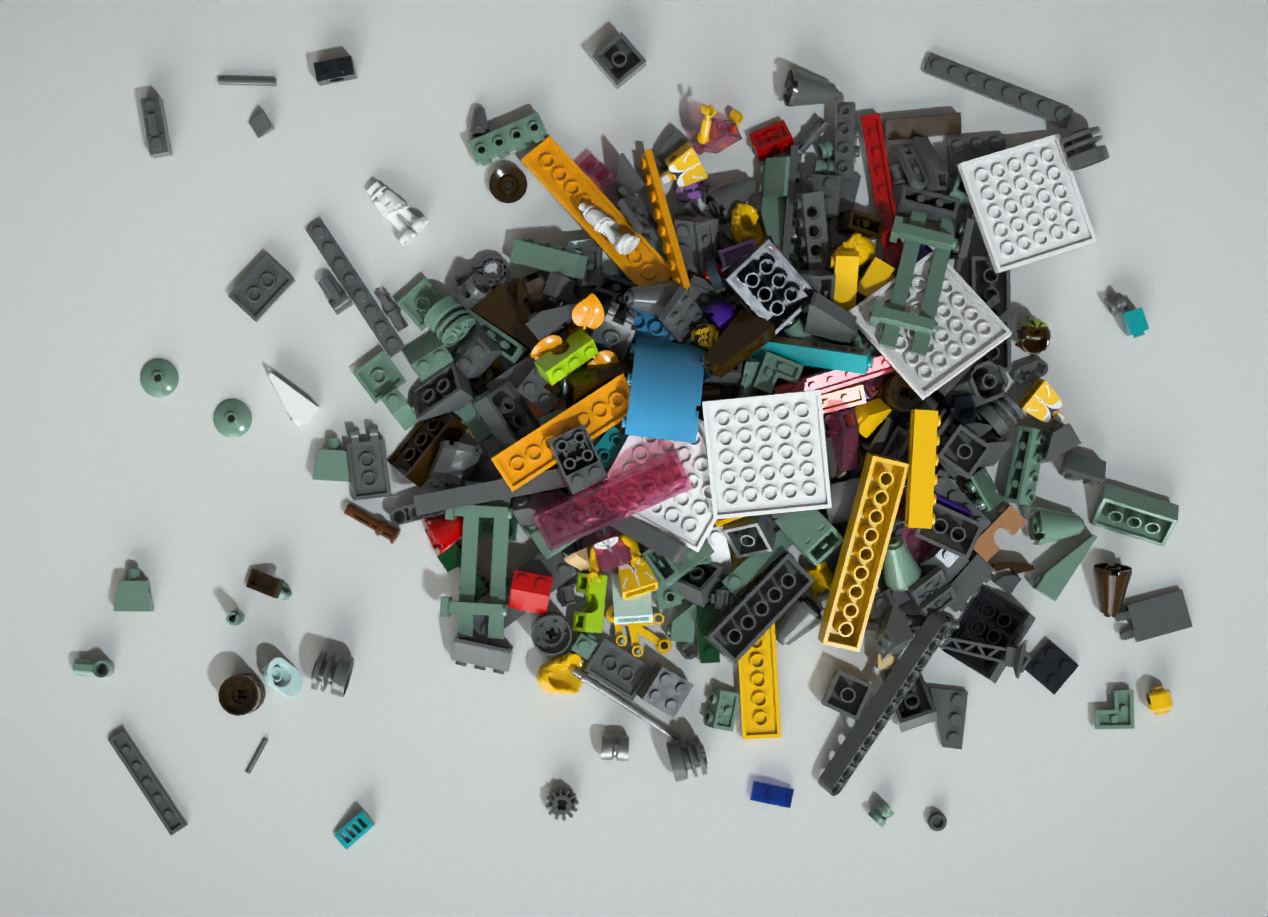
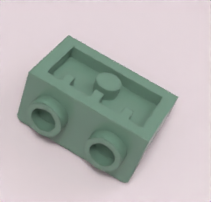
(722, 709)

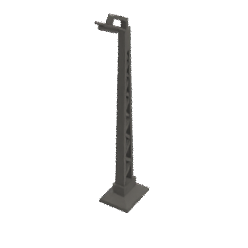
(1014, 656)

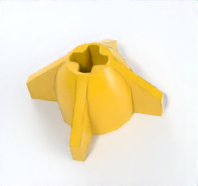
(823, 578)

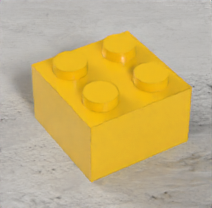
(874, 278)

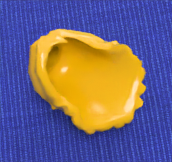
(745, 224)
(864, 247)
(556, 674)

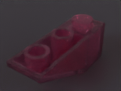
(845, 437)

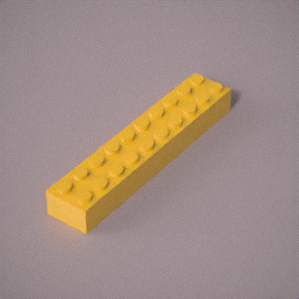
(863, 552)

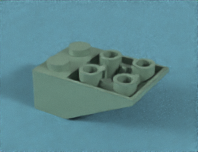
(983, 490)
(810, 534)
(669, 571)

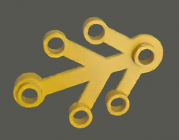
(635, 629)

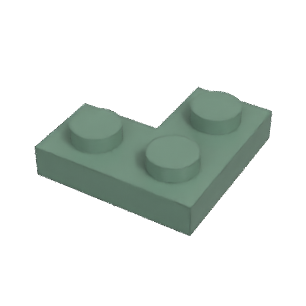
(774, 368)
(1120, 716)

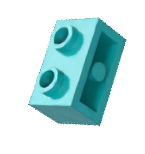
(610, 446)

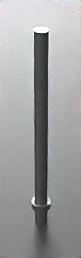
(584, 677)

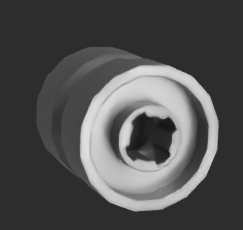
(608, 743)

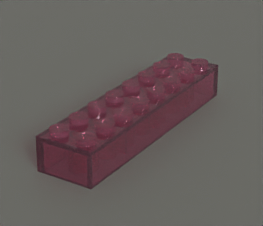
(613, 499)

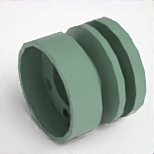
(449, 321)

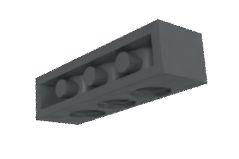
(817, 220)

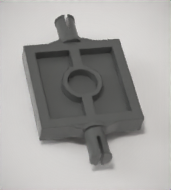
(637, 214)
(963, 233)

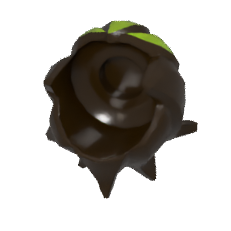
(1033, 336)

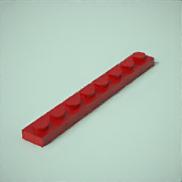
(881, 184)

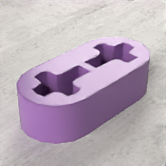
(695, 194)

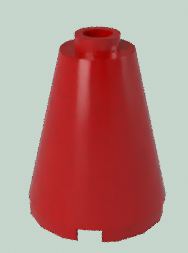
(443, 532)

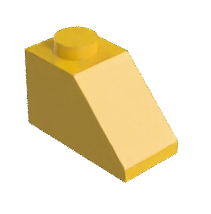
(871, 415)

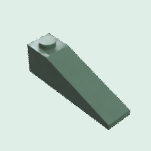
(772, 218)
(510, 347)
(755, 565)
(1057, 576)

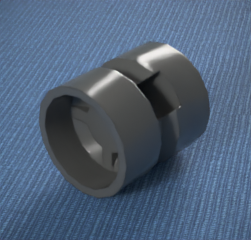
(473, 290)

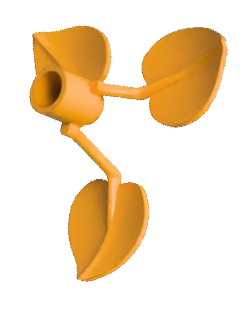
(584, 314)

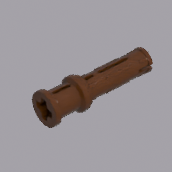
(380, 527)

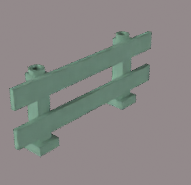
(894, 316)
(466, 606)

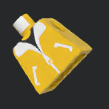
(683, 167)
(1042, 402)
(636, 581)

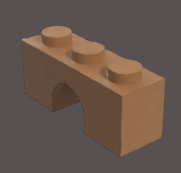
(1008, 519)

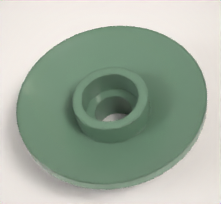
(168, 381)
(242, 418)

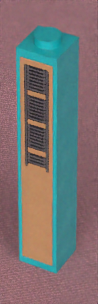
(819, 354)

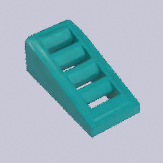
(365, 818)

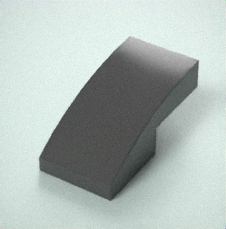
(672, 144)

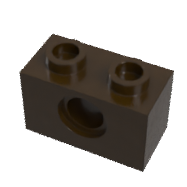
(863, 223)

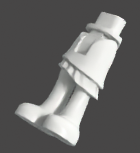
(390, 205)
(602, 223)

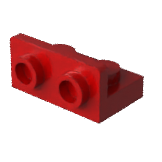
(771, 140)

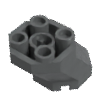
(983, 382)
(453, 465)

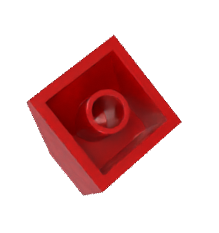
(530, 592)

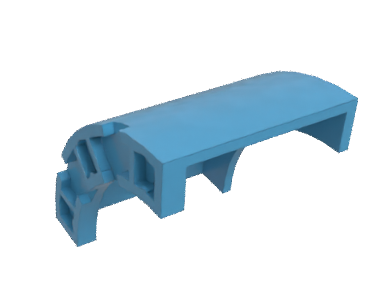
(664, 390)

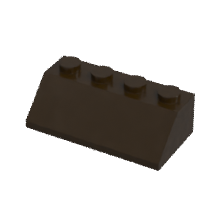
(421, 446)

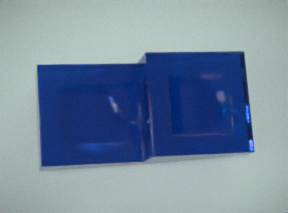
(771, 794)

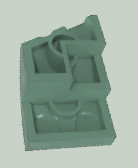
(749, 376)

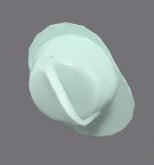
(282, 676)

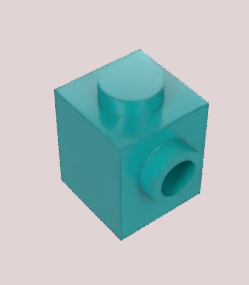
(1135, 322)

